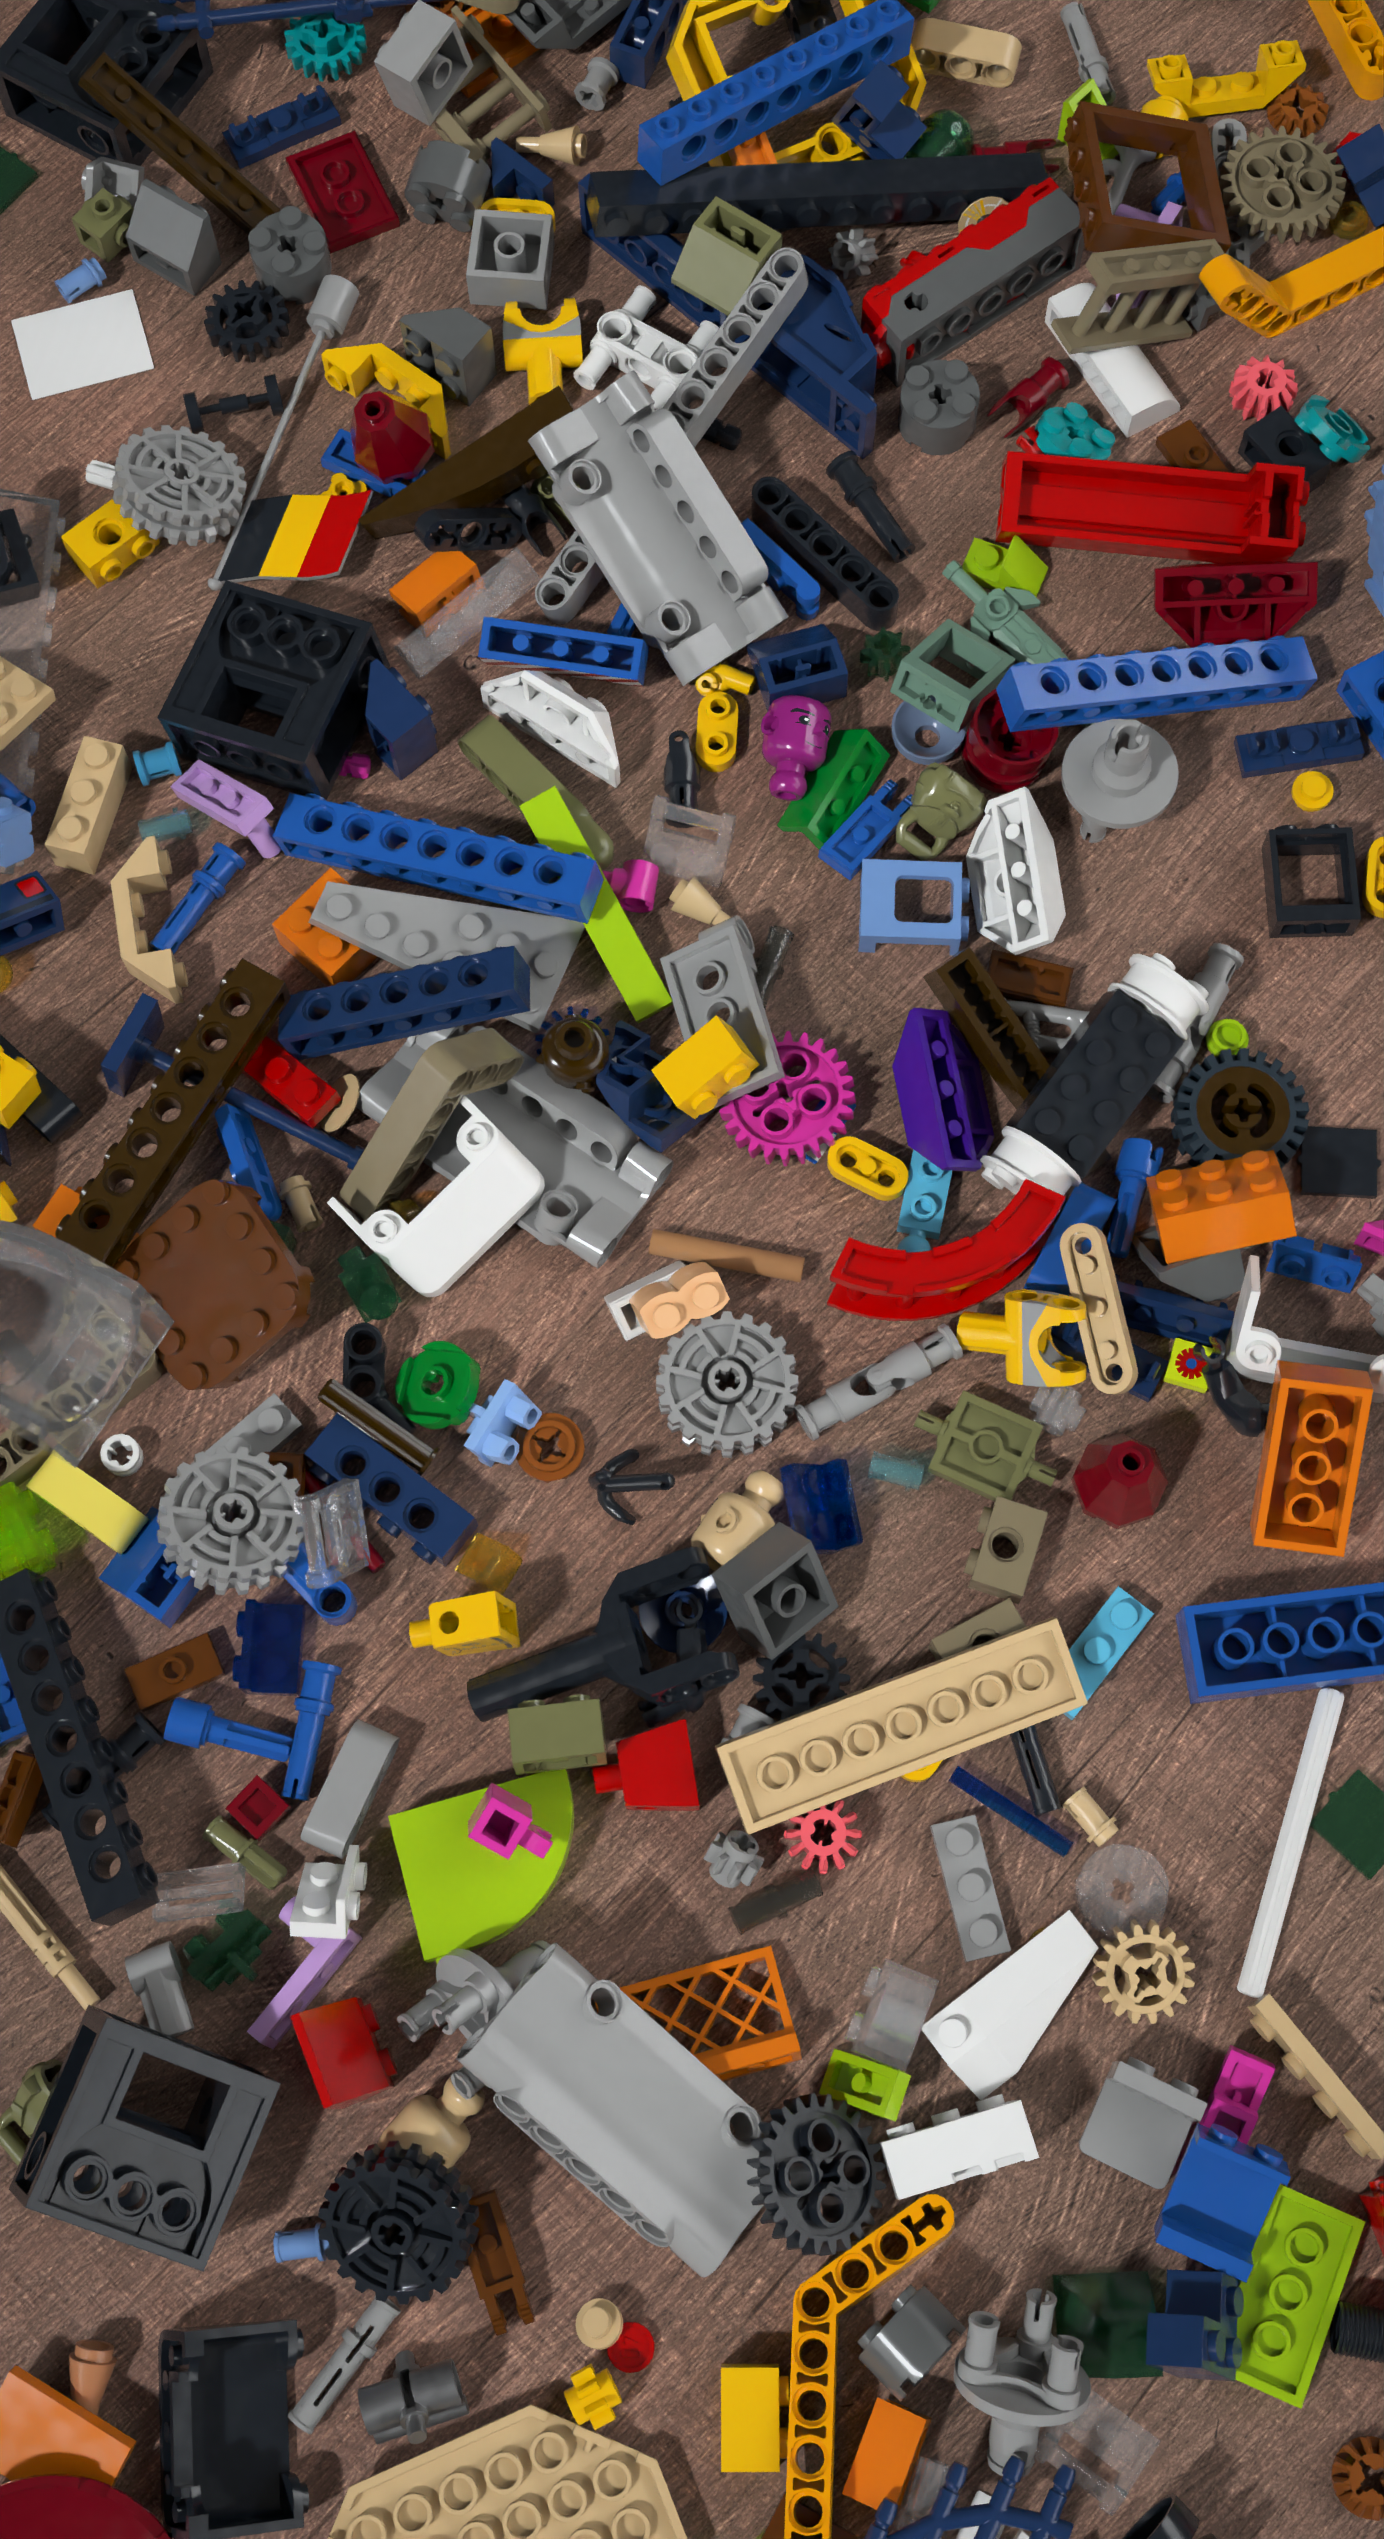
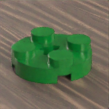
(455, 1397)

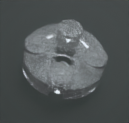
(1126, 1864)

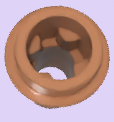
(90, 2372)

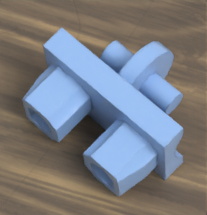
(496, 1422)

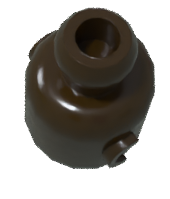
(574, 1053)

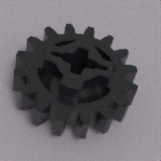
(247, 321)
(782, 1678)

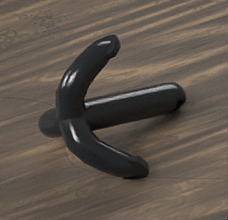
(607, 1481)

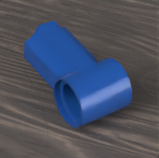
(316, 1597)

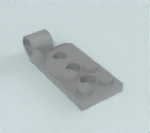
(729, 951)

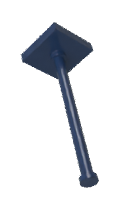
(136, 1046)

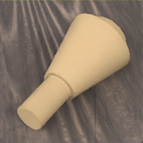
(562, 145)
(696, 902)

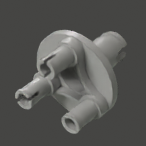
(1118, 776)
(467, 1998)
(1021, 2379)

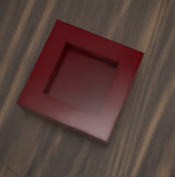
(258, 1808)

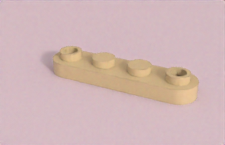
(1105, 1326)

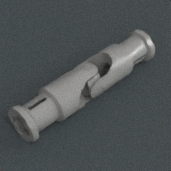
(1215, 979)
(897, 1371)

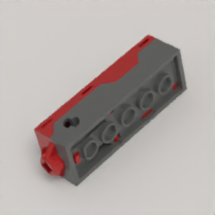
(973, 280)

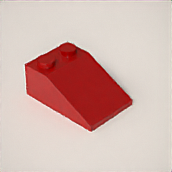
(344, 2052)

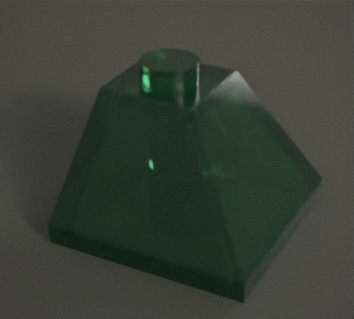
(1110, 2320)

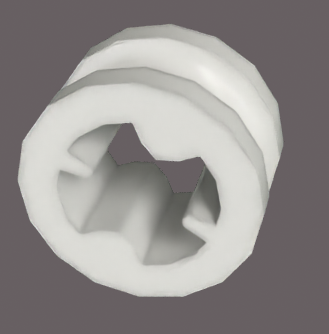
(114, 1466)

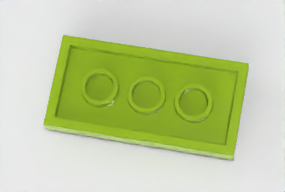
(1293, 2292)

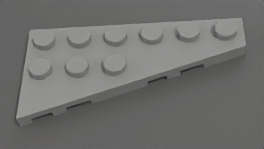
(432, 930)

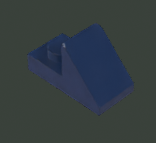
(516, 175)

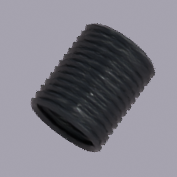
(1358, 2331)

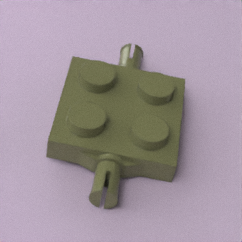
(985, 1448)

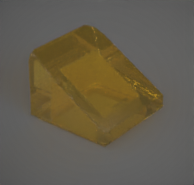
(489, 1563)

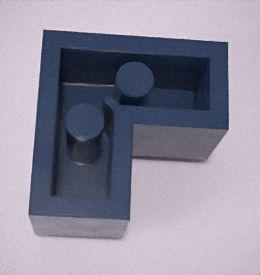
(877, 118)
(1365, 169)
(1198, 2327)

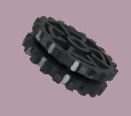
(398, 2222)

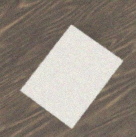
(82, 344)

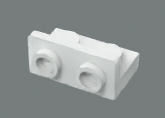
(329, 1897)

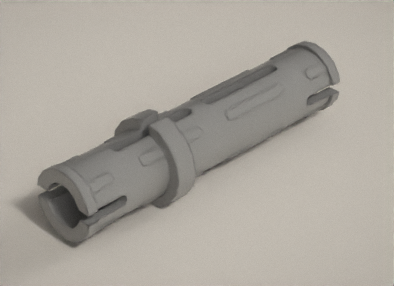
(1086, 50)
(309, 2410)

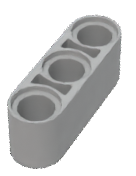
(350, 1788)

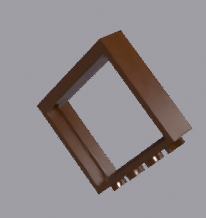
(1152, 133)

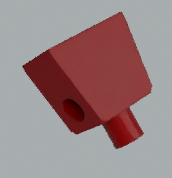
(653, 1771)

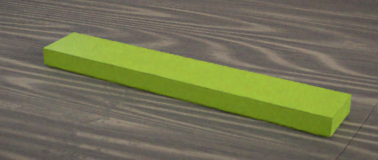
(608, 923)

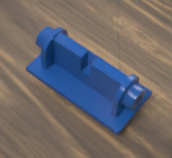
(1330, 1268)

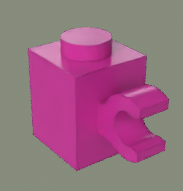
(504, 1822)

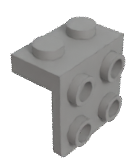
(1140, 2122)

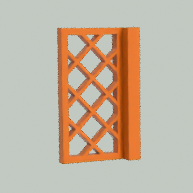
(743, 2056)

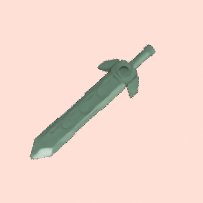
(1002, 616)

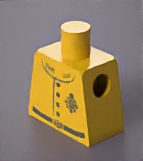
(484, 1621)

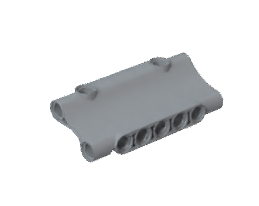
(659, 527)
(585, 1152)
(622, 2108)

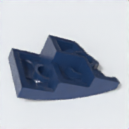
(637, 1093)

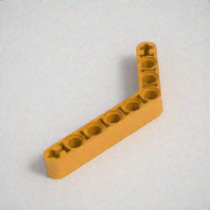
(1355, 42)
(1300, 294)
(825, 2329)

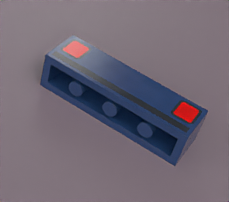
(28, 912)

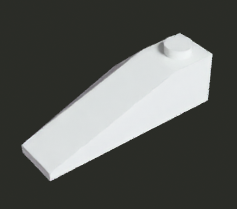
(1004, 2014)

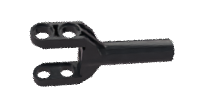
(613, 1649)

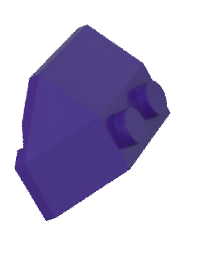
(941, 1092)

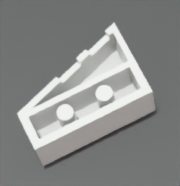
(957, 2146)

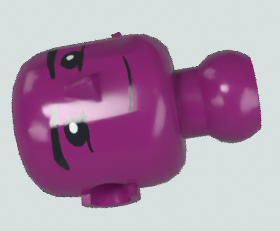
(794, 743)

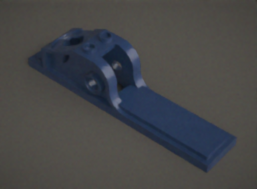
(807, 356)

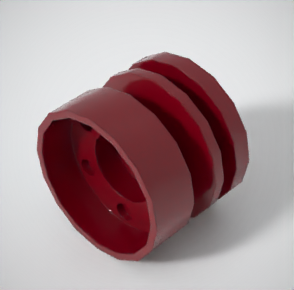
(991, 764)

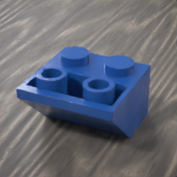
(147, 1578)

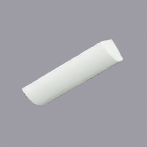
(1118, 376)

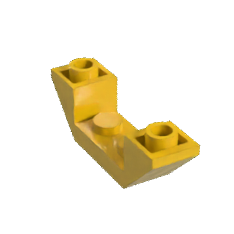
(1275, 70)
(357, 366)

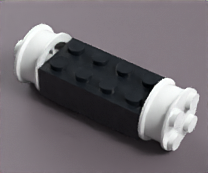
(1097, 1078)

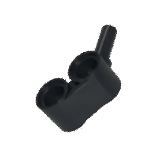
(370, 1368)

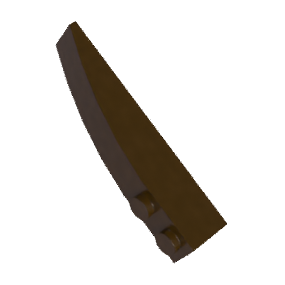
(475, 474)
(990, 1027)

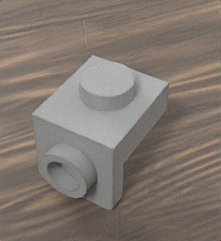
(114, 176)

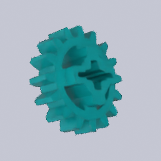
(325, 45)

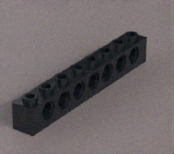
(62, 1770)

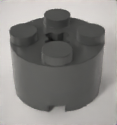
(447, 185)
(290, 254)
(938, 406)
(910, 2341)

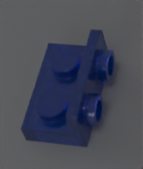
(822, 1504)
(270, 1648)

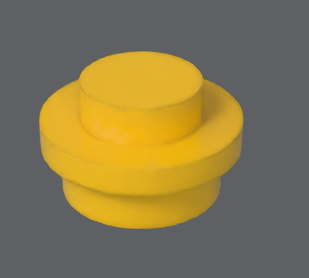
(1312, 791)

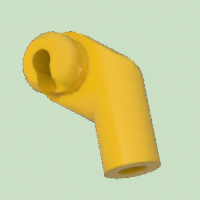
(724, 678)

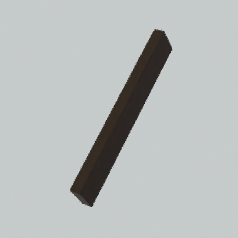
(176, 143)

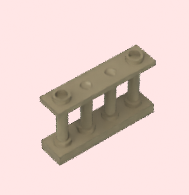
(454, 126)
(1128, 273)

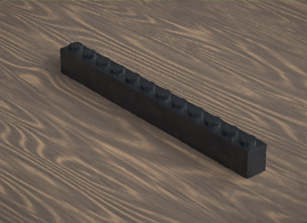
(810, 192)

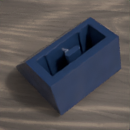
(800, 665)
(398, 722)

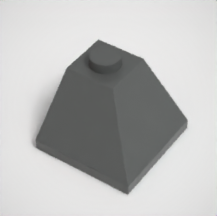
(1203, 1277)

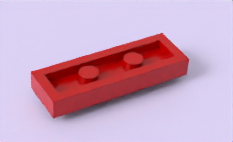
(291, 1083)

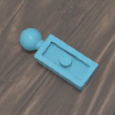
(923, 1204)

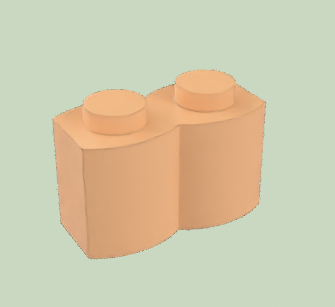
(687, 1295)

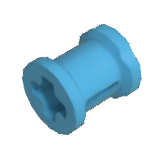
(157, 763)

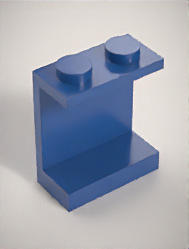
(1220, 2200)

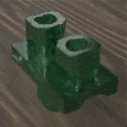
(368, 1285)
(230, 1953)

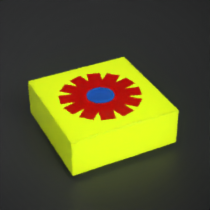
(1184, 1368)

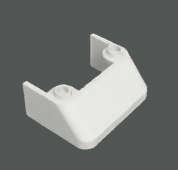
(462, 1217)
(1256, 1349)

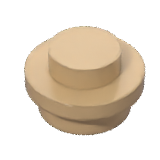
(599, 2323)

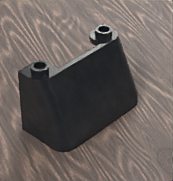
(228, 2430)

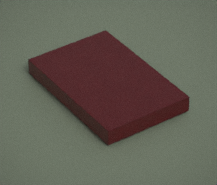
(343, 191)

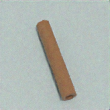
(727, 1255)

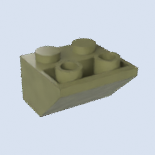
(724, 255)
(557, 1735)

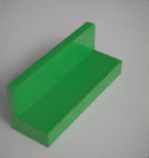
(837, 786)

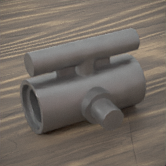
(412, 2400)

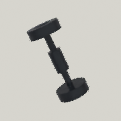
(233, 404)

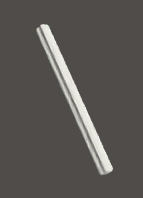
(1290, 1843)

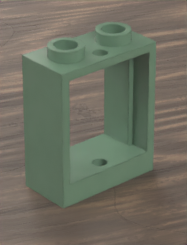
(954, 701)

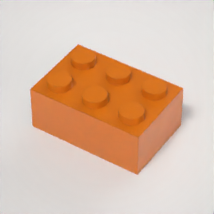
(1221, 1206)

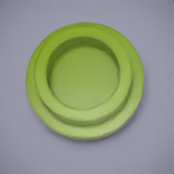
(1226, 1035)

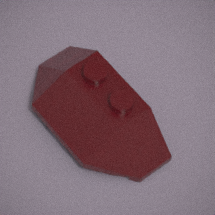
(1234, 599)

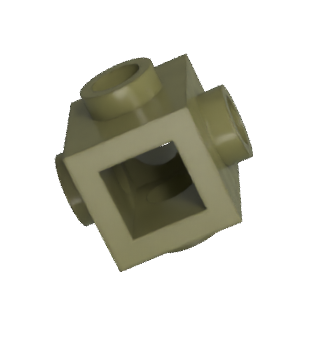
(104, 224)

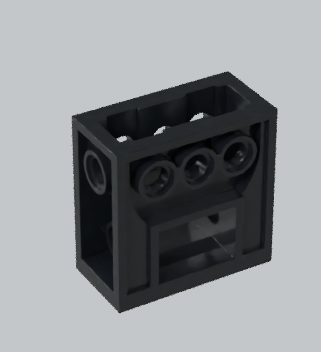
(46, 93)
(282, 663)
(159, 2161)

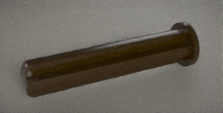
(377, 1425)

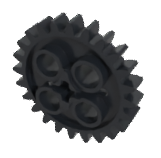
(816, 2174)

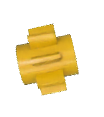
(593, 2397)

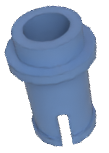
(81, 279)
(299, 2244)

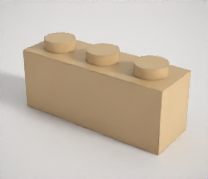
(89, 805)

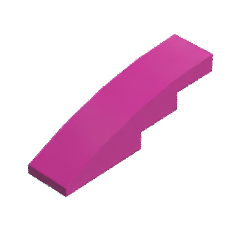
(1238, 2093)

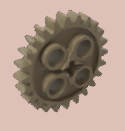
(1282, 184)

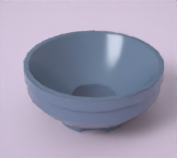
(909, 721)

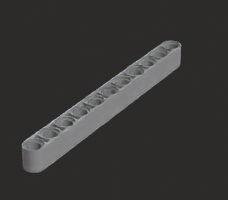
(696, 385)

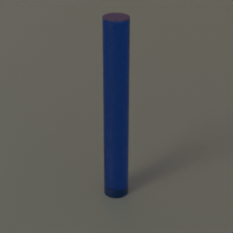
(1010, 1811)

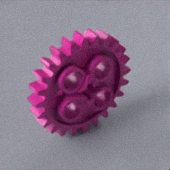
(805, 1127)

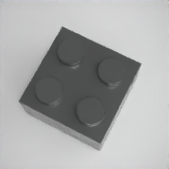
(775, 1590)

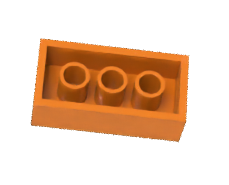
(1311, 1458)

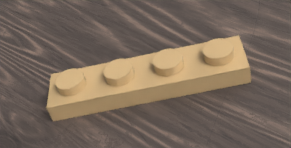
(1306, 2062)

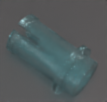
(167, 825)
(896, 1471)

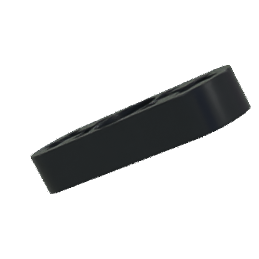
(454, 522)

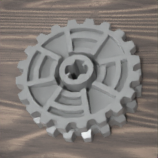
(178, 485)
(720, 1352)
(198, 1513)

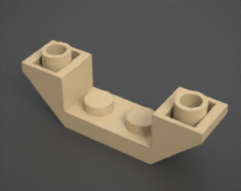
(145, 874)

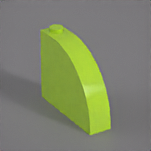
(464, 1890)

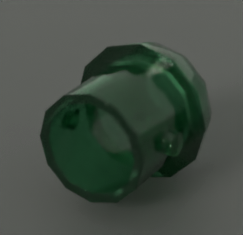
(945, 136)

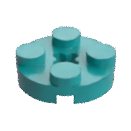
(1336, 431)
(1073, 434)

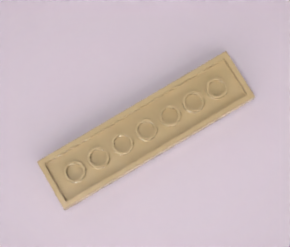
(901, 1725)

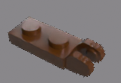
(496, 2262)

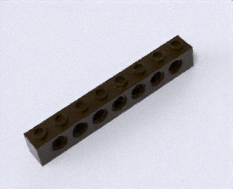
(197, 1103)

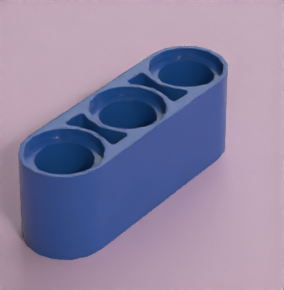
(1083, 1206)

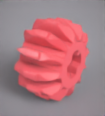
(1262, 388)
(837, 1838)

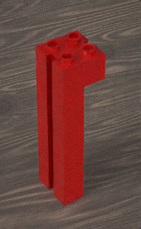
(1152, 508)

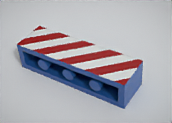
(563, 651)

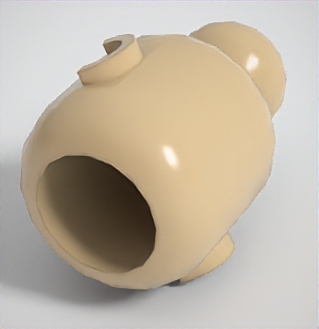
(737, 1519)
(435, 2124)

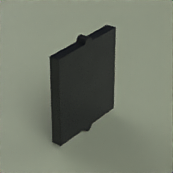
(1339, 1162)

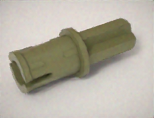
(246, 1851)

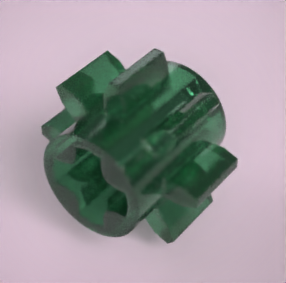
(883, 643)

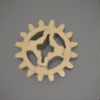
(1151, 1955)

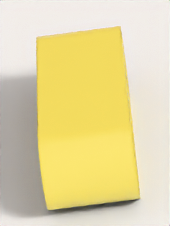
(87, 1503)

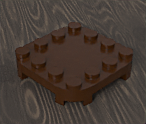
(221, 1280)

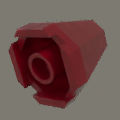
(390, 437)
(1119, 1480)

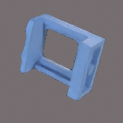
(877, 904)

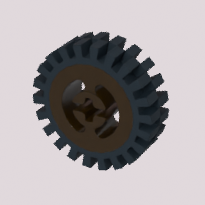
(1248, 1086)

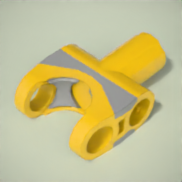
(542, 348)
(1026, 1337)

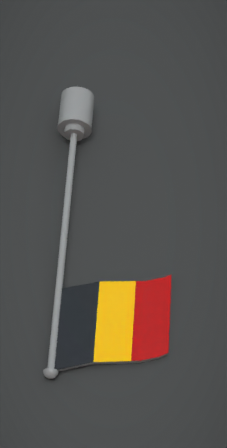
(297, 533)

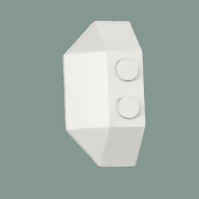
(557, 718)
(1015, 875)

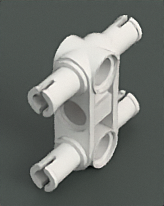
(641, 348)

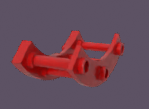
(951, 1276)

